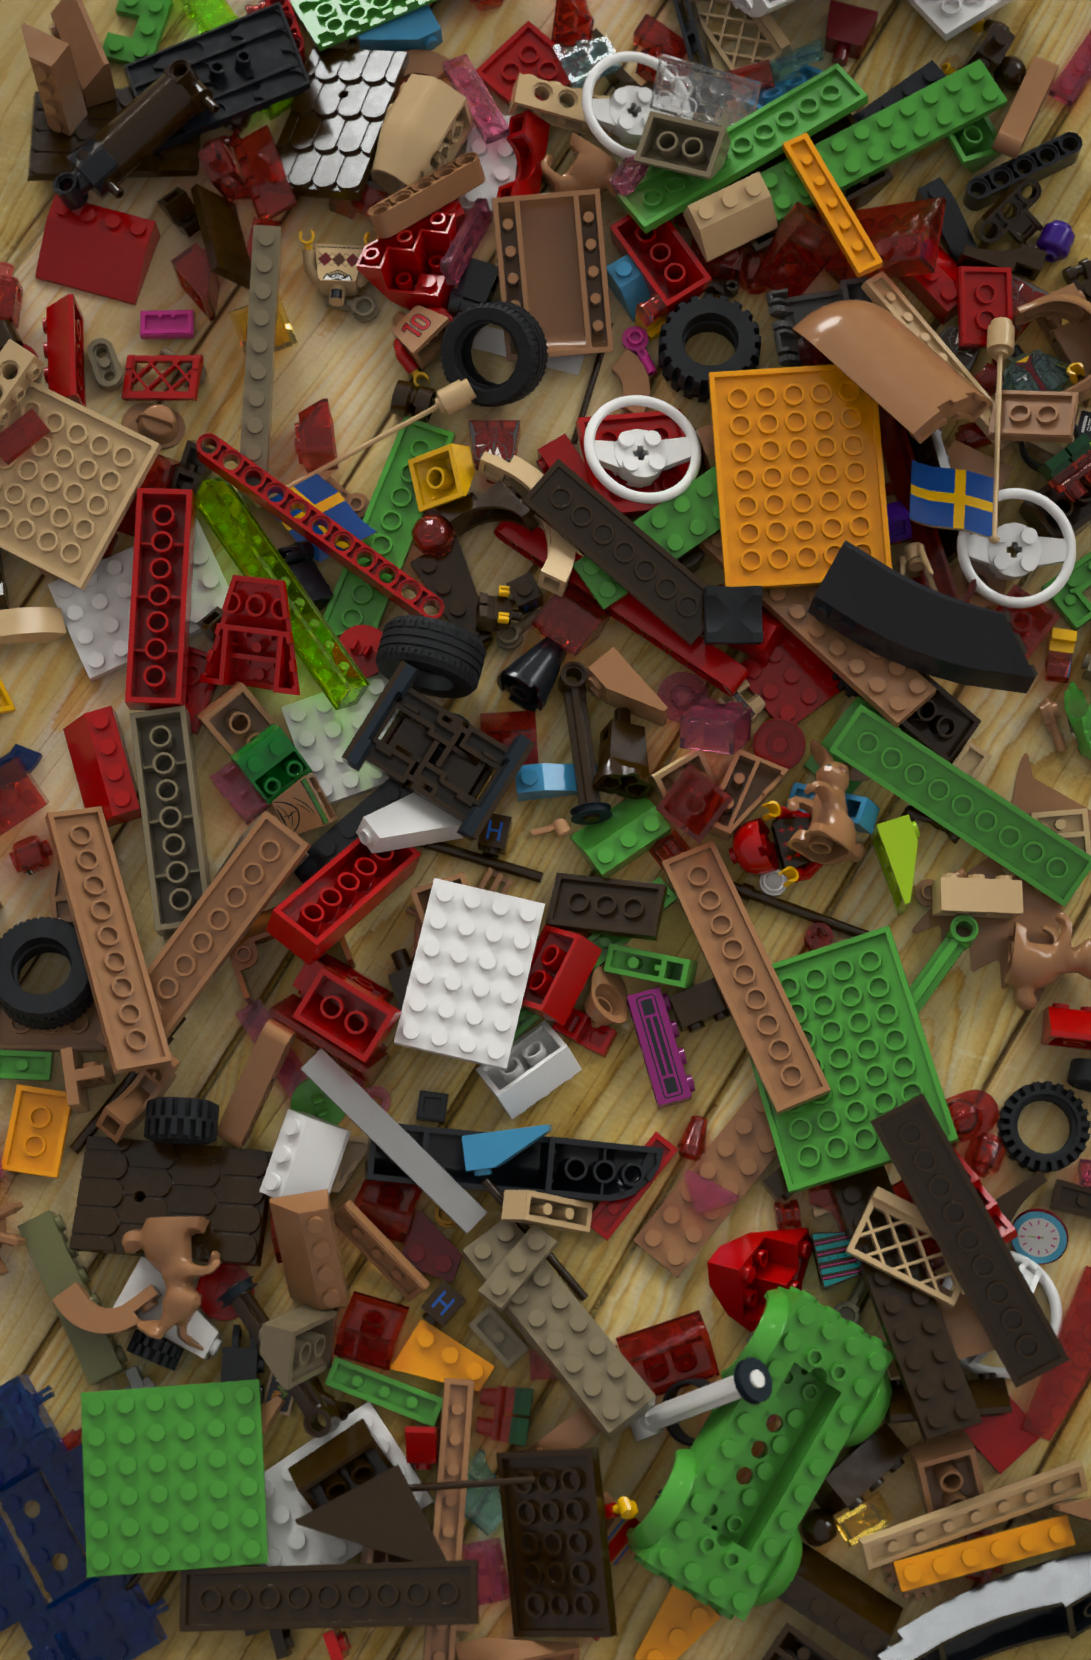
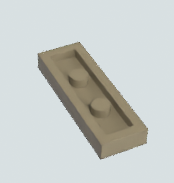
(517, 1267)

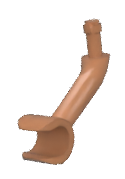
(417, 930)

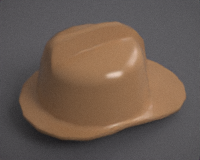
(155, 423)
(607, 999)

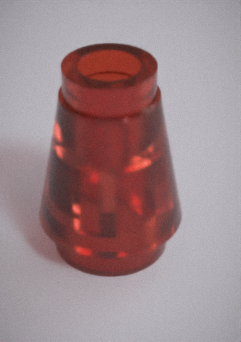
(693, 1139)

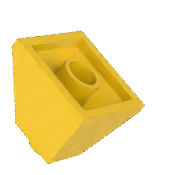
(441, 475)

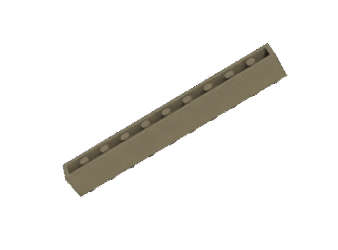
(261, 347)

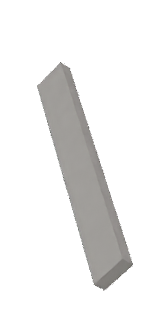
(393, 1141)

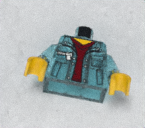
(1039, 372)

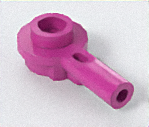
(636, 340)

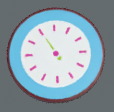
(1040, 1236)

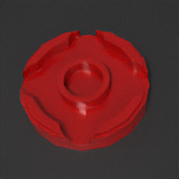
(215, 1285)

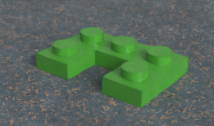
(151, 25)
(1070, 599)

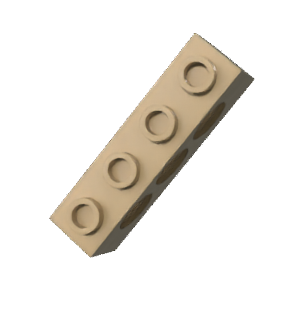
(553, 93)
(12, 359)

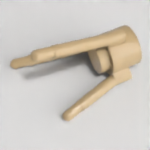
(916, 559)

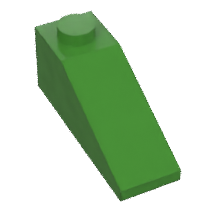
(650, 966)

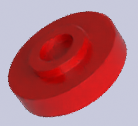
(781, 740)

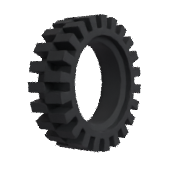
(1067, 1103)

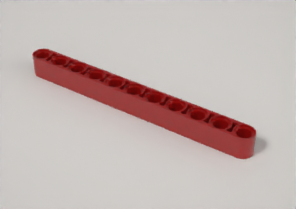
(314, 517)
(701, 659)

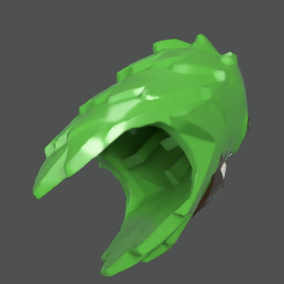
(1079, 718)

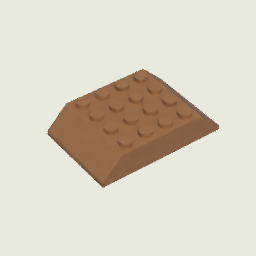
(556, 268)

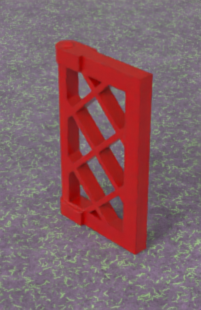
(147, 394)

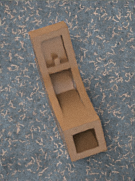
(130, 1107)
(86, 1314)
(569, 1434)

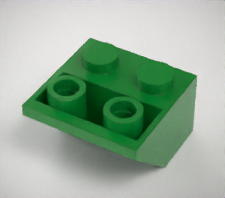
(270, 763)

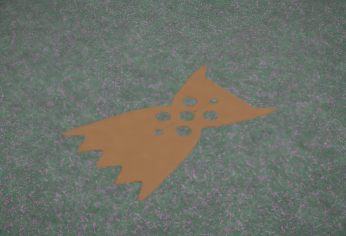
(1038, 908)

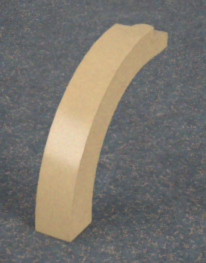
(523, 477)
(31, 625)

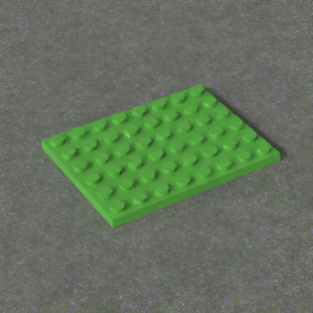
(870, 1049)

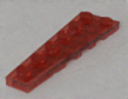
(1062, 1384)

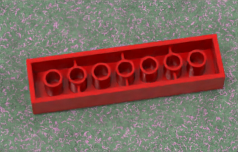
(160, 599)

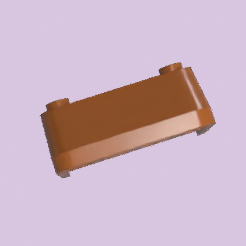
(247, 955)

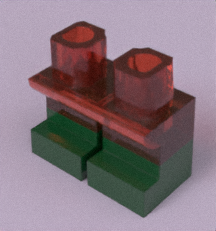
(1068, 466)
(502, 1427)

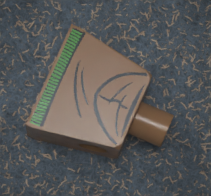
(304, 806)

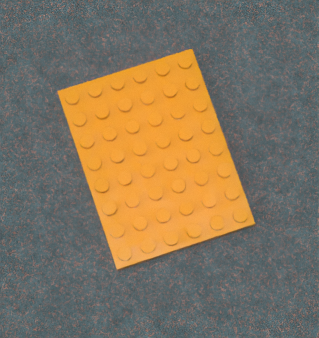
(795, 473)

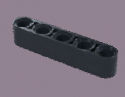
(1028, 161)

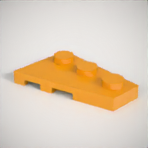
(437, 1356)
(676, 1626)

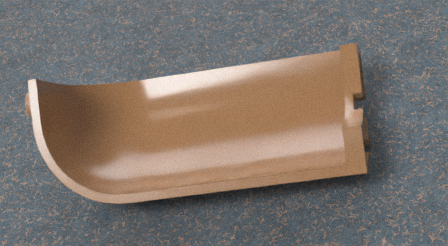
(892, 365)

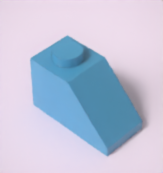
(627, 284)

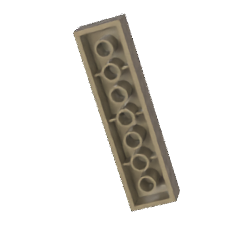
(170, 813)
(566, 1337)

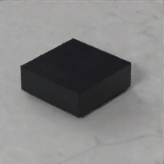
(432, 1106)

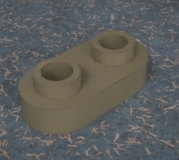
(105, 366)

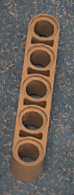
(1025, 107)
(426, 195)
(256, 1083)

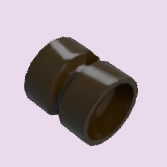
(412, 400)

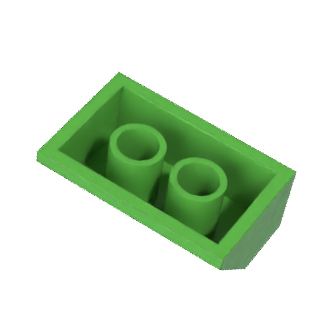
(623, 837)

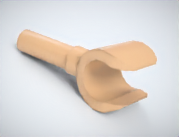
(560, 825)

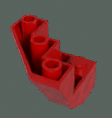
(409, 262)
(756, 1263)

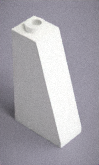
(407, 824)
(199, 1327)

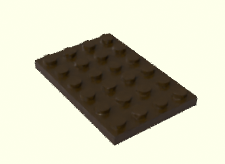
(557, 1544)

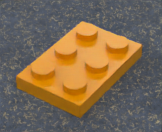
(37, 1132)

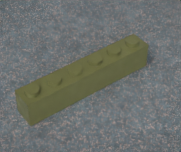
(58, 1271)

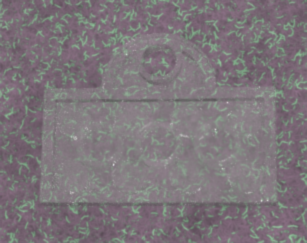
(702, 92)

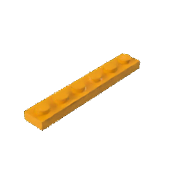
(832, 205)
(983, 1553)

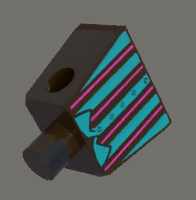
(830, 1258)

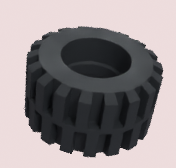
(181, 1120)

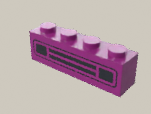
(659, 1048)

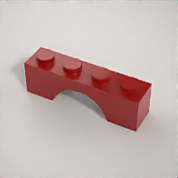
(529, 142)

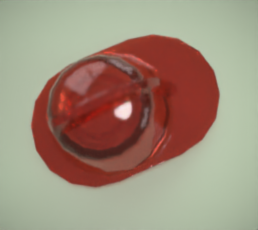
(972, 1113)

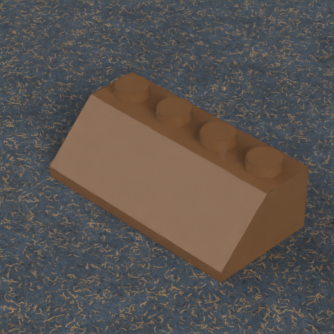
(93, 69)
(55, 80)
(310, 1249)

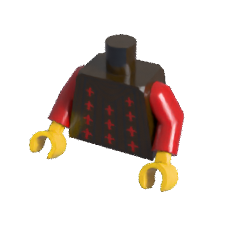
(793, 864)

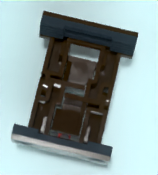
(456, 775)

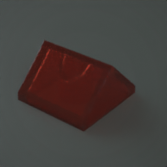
(508, 725)

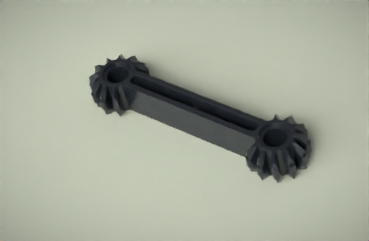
(692, 32)

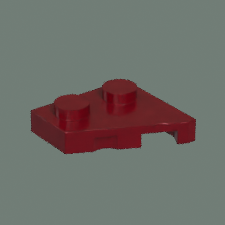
(430, 1250)

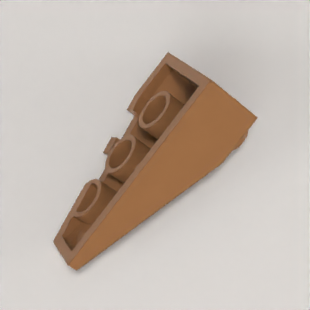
(515, 1650)

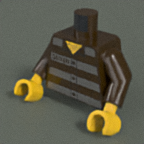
(989, 47)

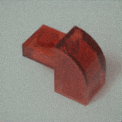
(350, 208)

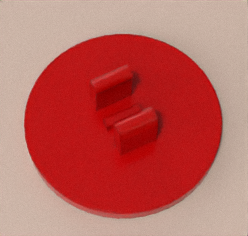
(362, 646)

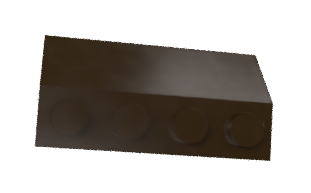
(987, 1391)
(842, 1604)

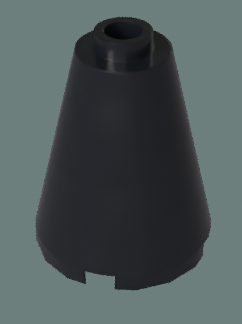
(533, 675)

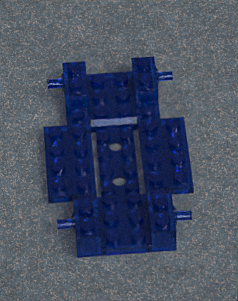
(88, 1614)

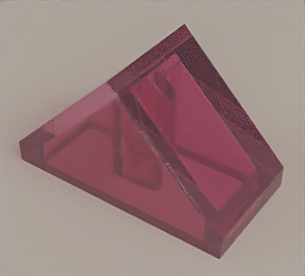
(706, 1194)

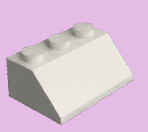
(534, 1069)
(304, 1155)

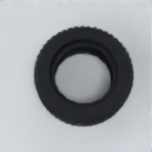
(530, 350)

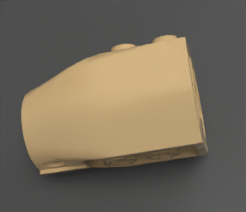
(420, 132)

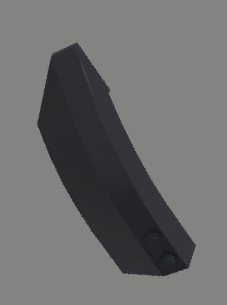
(920, 625)

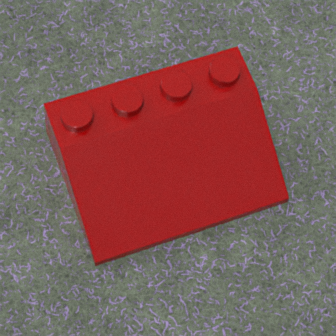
(97, 250)

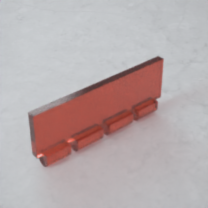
(264, 174)

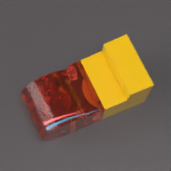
(651, 316)
(1059, 655)

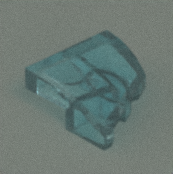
(580, 59)
(789, 64)
(482, 1503)

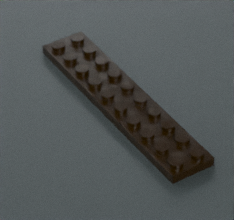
(969, 1240)
(908, 1316)
(330, 1596)

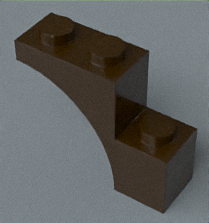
(494, 505)

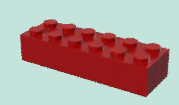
(339, 898)

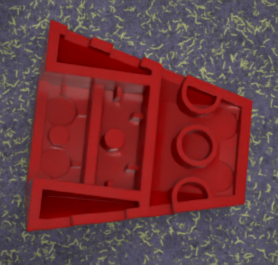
(254, 638)

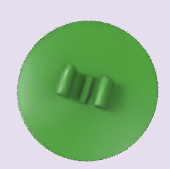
(312, 1100)

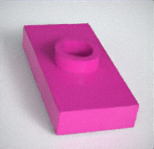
(167, 324)

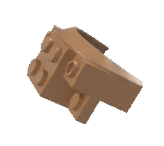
(1069, 341)

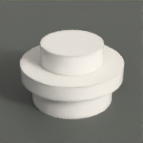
(773, 883)

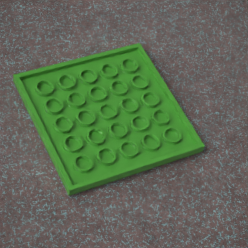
(174, 1478)

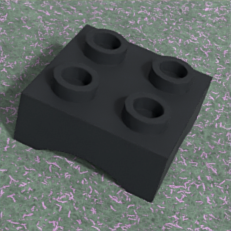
(733, 615)

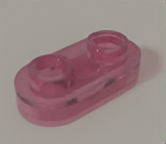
(628, 176)

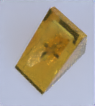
(865, 1519)

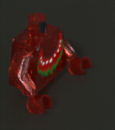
(223, 167)

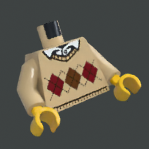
(334, 268)

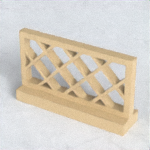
(765, 24)
(907, 1214)

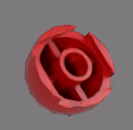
(753, 848)

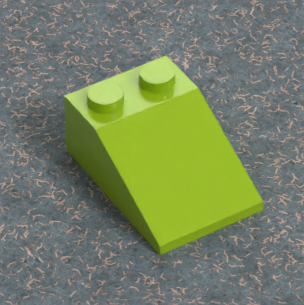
(896, 852)

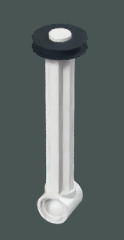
(749, 1382)

